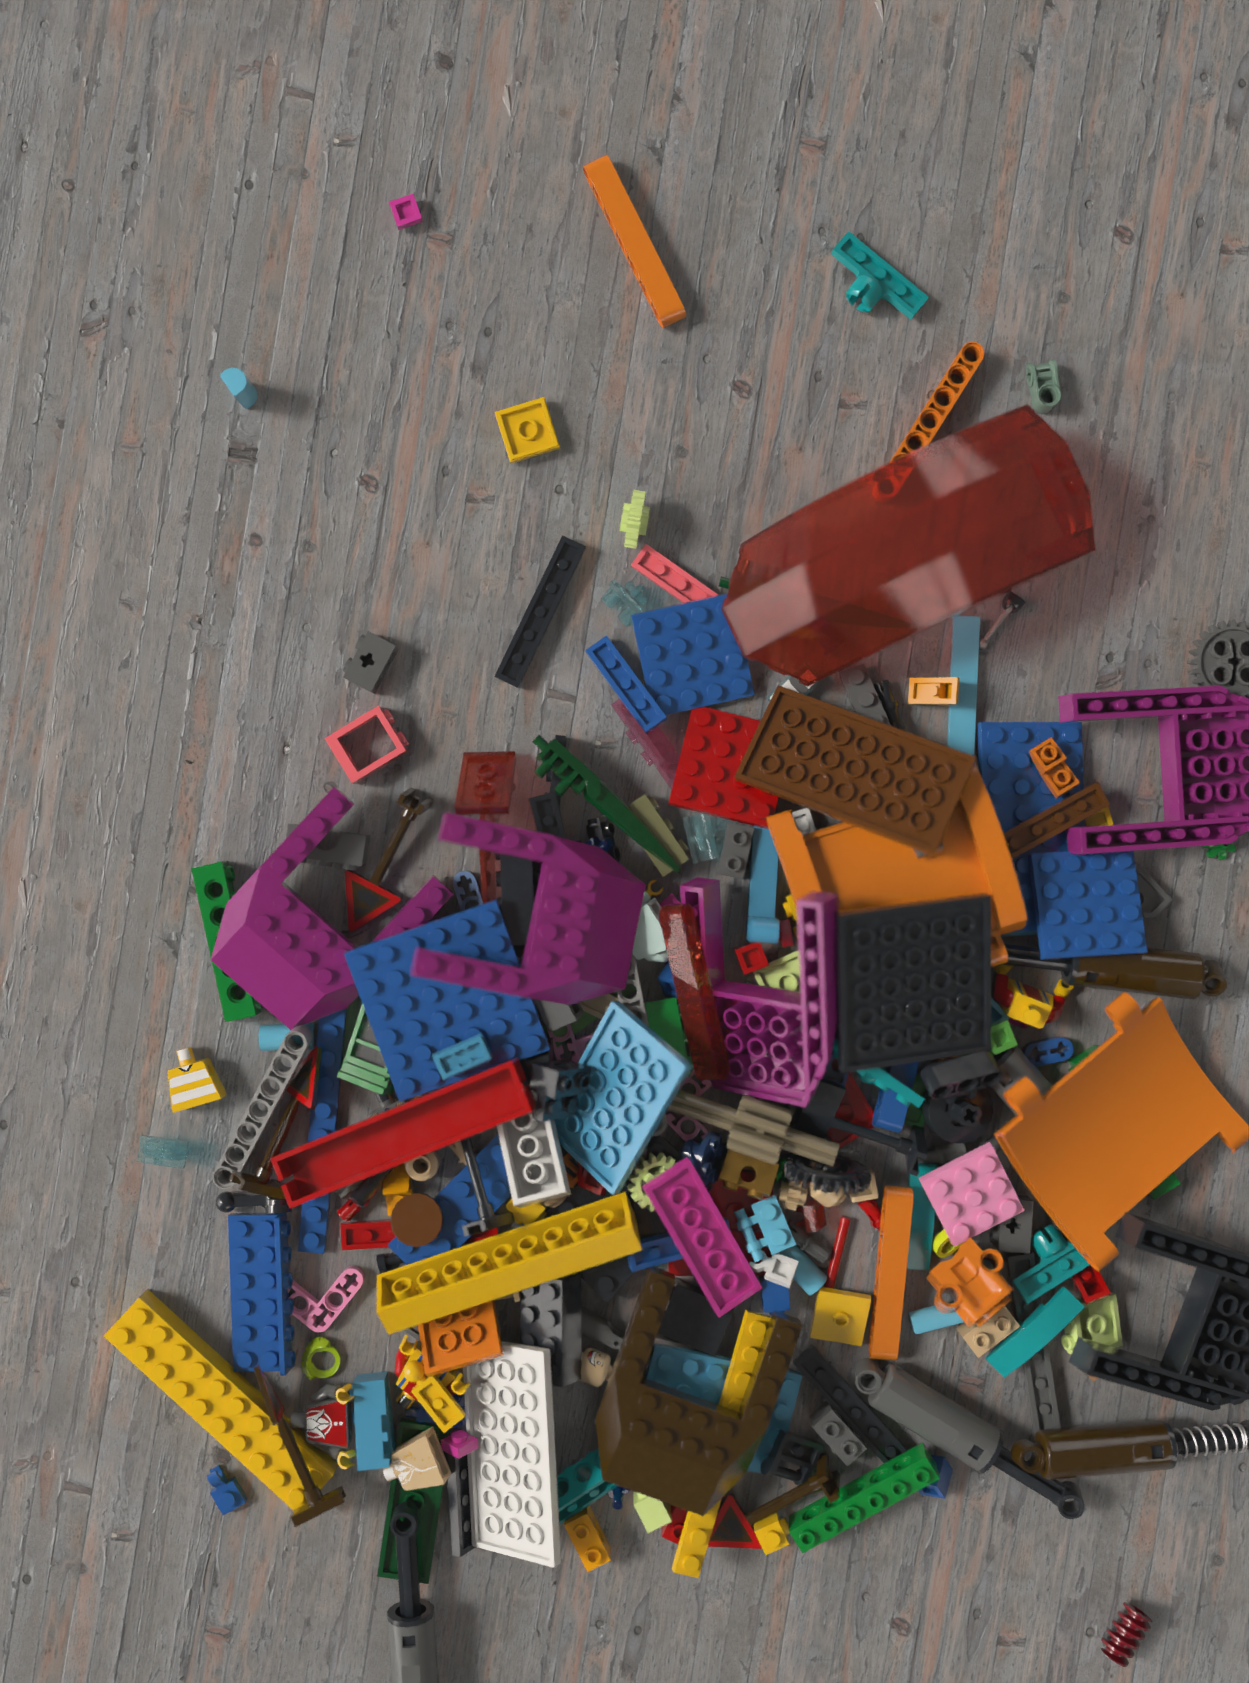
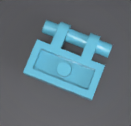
(773, 1226)

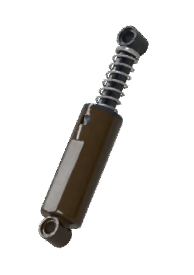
(1122, 1447)

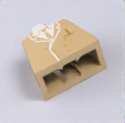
(419, 1462)

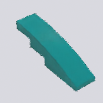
(921, 1223)
(1034, 1332)

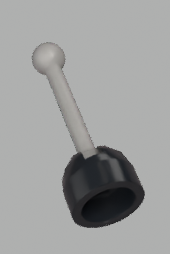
(1011, 604)

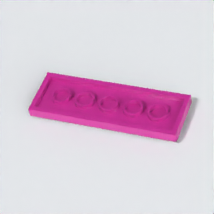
(702, 1237)

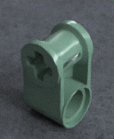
(1043, 380)

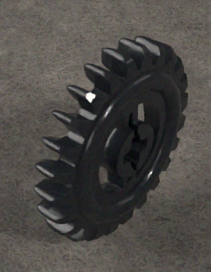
(827, 1177)

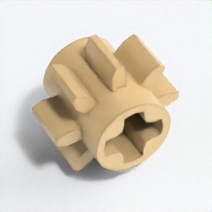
(791, 1195)

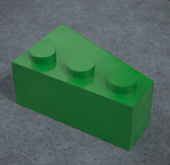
(665, 1021)

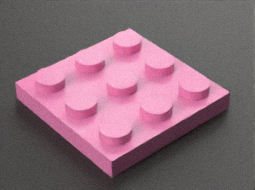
(971, 1194)

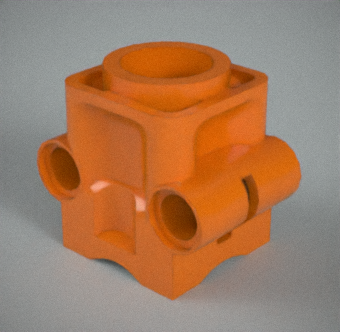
(974, 1288)

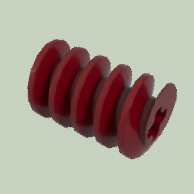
(1126, 1635)

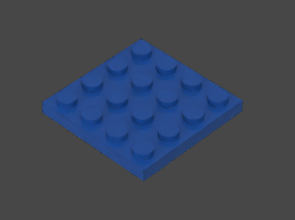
(690, 656)
(1087, 904)

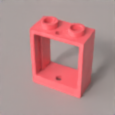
(345, 759)

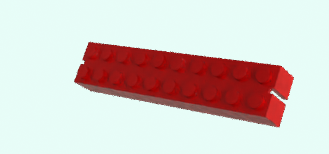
(404, 1132)

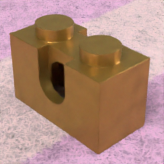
(763, 1174)

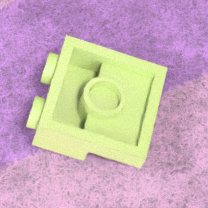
(781, 973)
(1095, 1322)

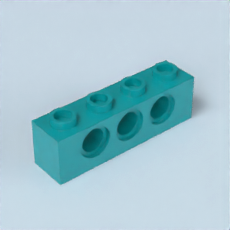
(580, 1492)

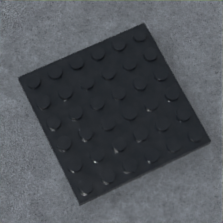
(913, 981)

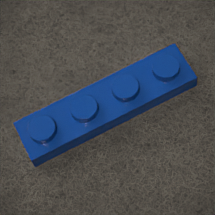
(626, 684)
(656, 1251)

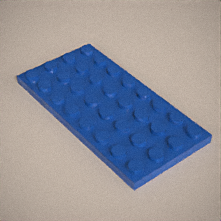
(1019, 789)

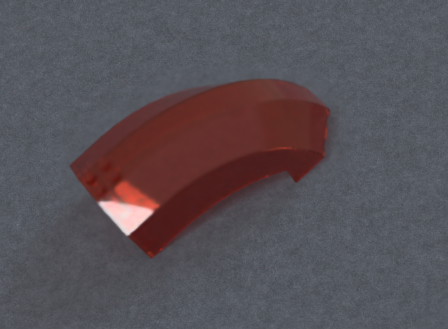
(910, 547)

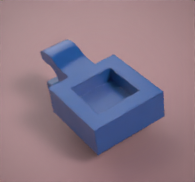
(227, 1493)

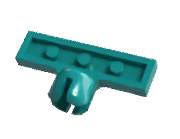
(876, 279)
(885, 1081)
(1057, 1263)

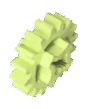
(634, 519)
(647, 1171)

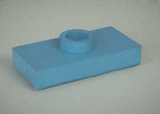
(462, 1056)

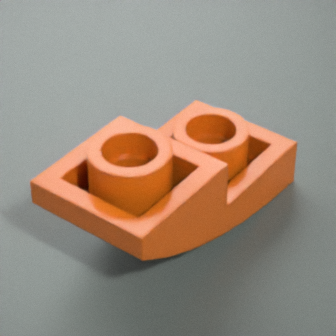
(1052, 768)

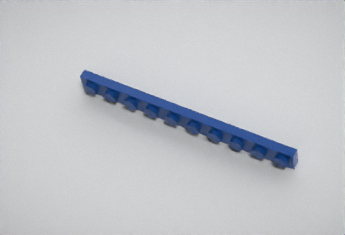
(323, 1122)

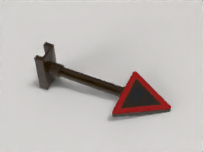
(367, 897)
(302, 1089)
(317, 1502)
(734, 1526)

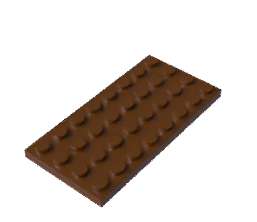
(856, 770)

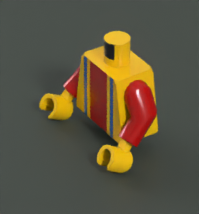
(1027, 1002)
(412, 1351)

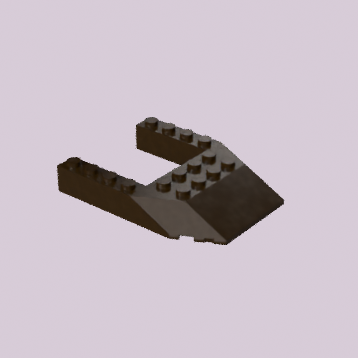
(672, 1440)

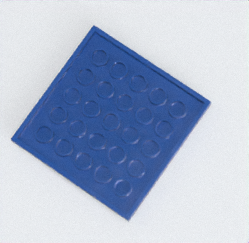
(425, 1015)

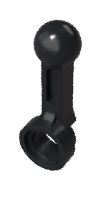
(228, 1201)

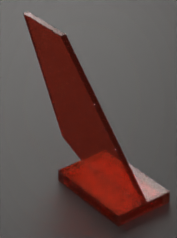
(486, 790)

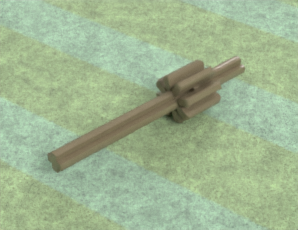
(756, 1128)

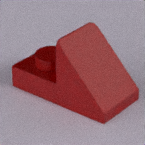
(1090, 1285)

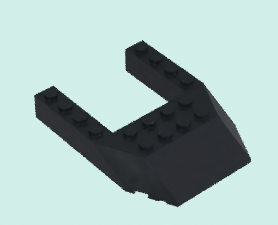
(1210, 1341)

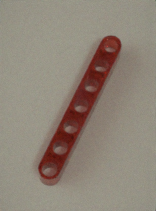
(694, 991)

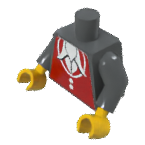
(329, 1422)

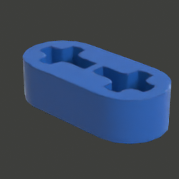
(1047, 1044)

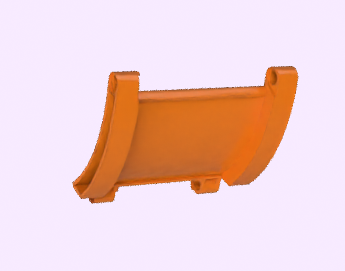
(881, 872)
(1115, 1126)

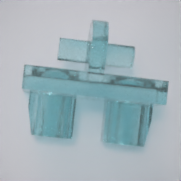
(617, 593)
(700, 837)
(162, 1151)

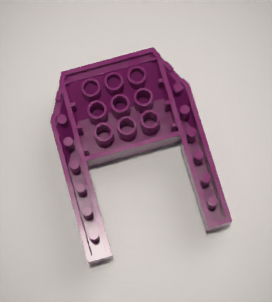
(1201, 766)
(578, 925)
(287, 949)
(773, 1036)

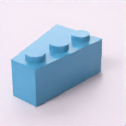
(373, 1421)

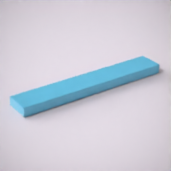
(964, 666)

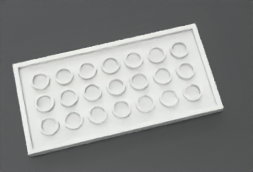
(515, 1457)

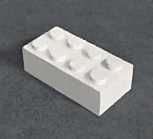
(533, 1160)

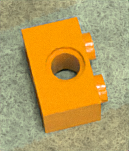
(588, 1539)

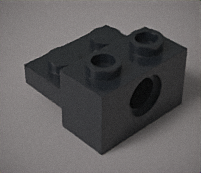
(558, 1088)

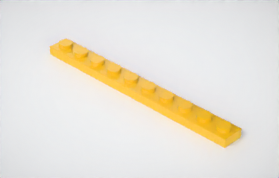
(698, 1528)

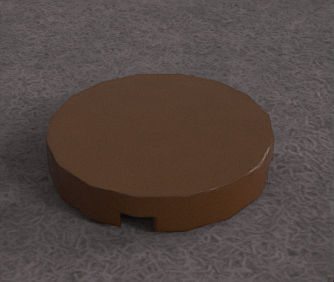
(417, 1219)

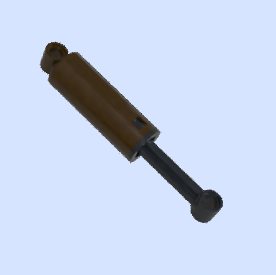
(1152, 973)

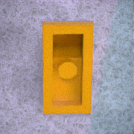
(934, 691)
(396, 1186)

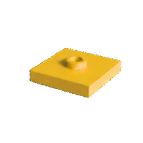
(527, 430)
(840, 1316)

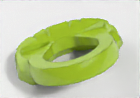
(318, 1345)

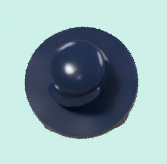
(705, 1156)

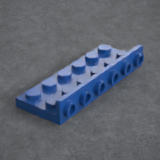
(260, 1292)

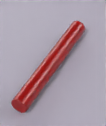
(837, 1252)

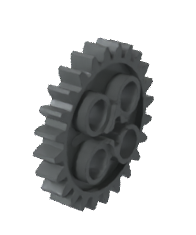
(1207, 660)

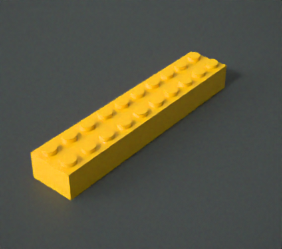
(507, 1263)
(215, 1396)

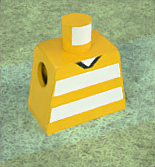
(193, 1082)

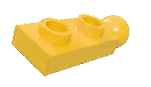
(433, 1396)

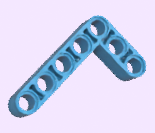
(761, 920)

